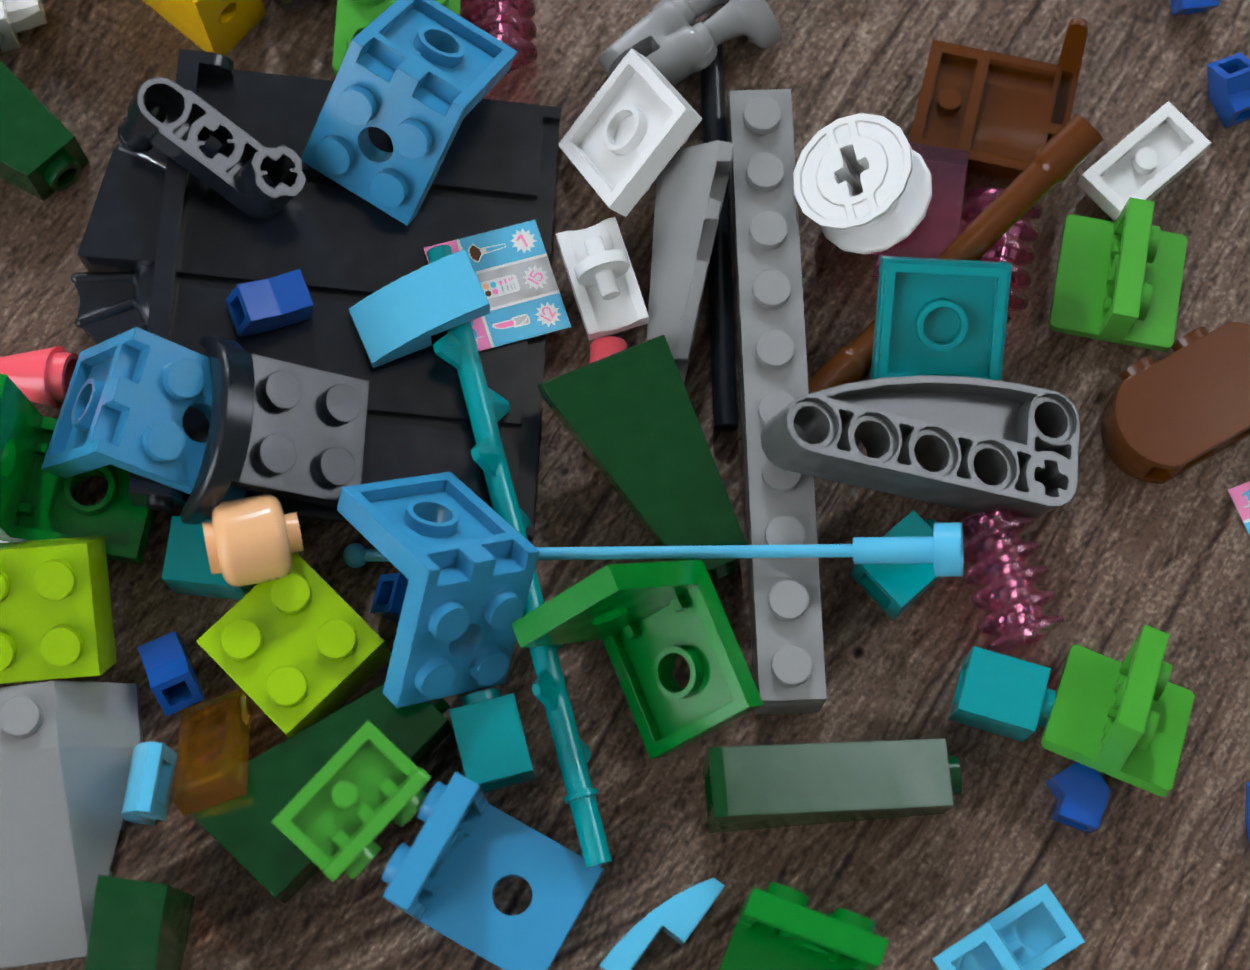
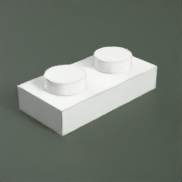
(1144, 161)

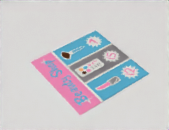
(516, 283)

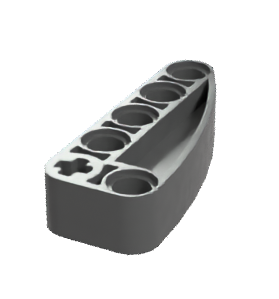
(951, 426)

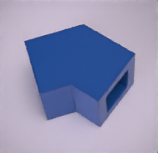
(1230, 88)
(1079, 797)

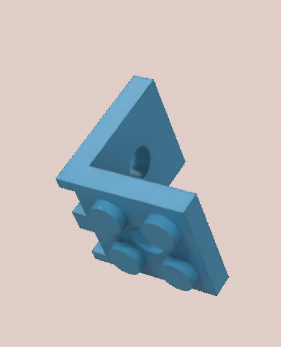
(416, 80)
(130, 410)
(463, 586)
(460, 861)

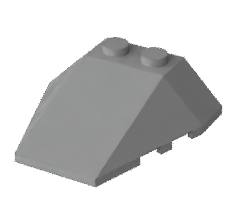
(60, 810)

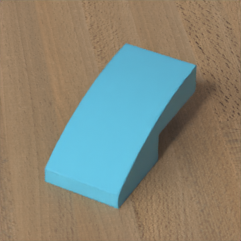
(417, 306)
(149, 783)
(674, 917)
(1018, 938)

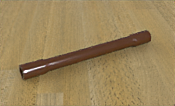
(1050, 166)

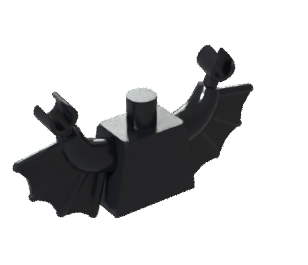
(121, 245)

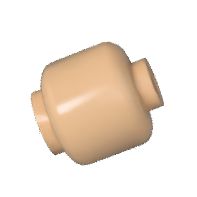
(251, 540)

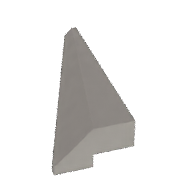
(684, 233)

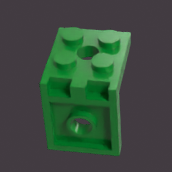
(45, 505)
(645, 621)
(783, 934)

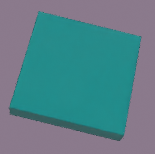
(940, 318)

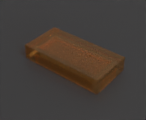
(213, 752)

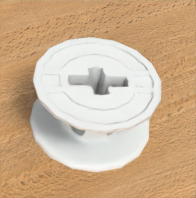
(863, 183)

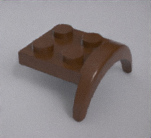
(997, 102)

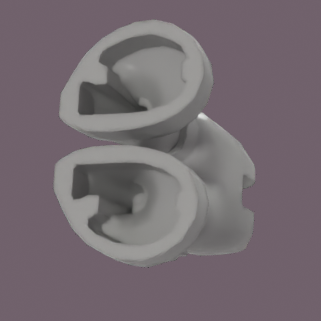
(680, 47)

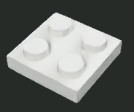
(629, 132)

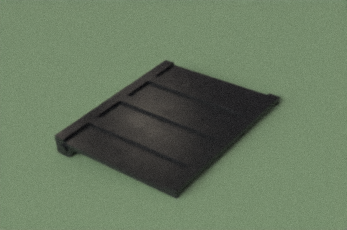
(347, 249)

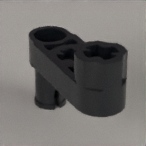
(174, 121)

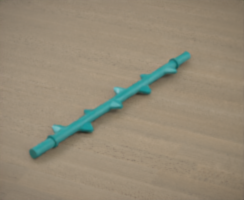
(485, 410)

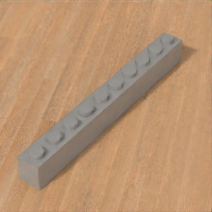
(771, 375)

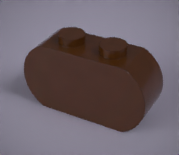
(1181, 407)

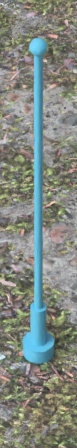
(942, 549)

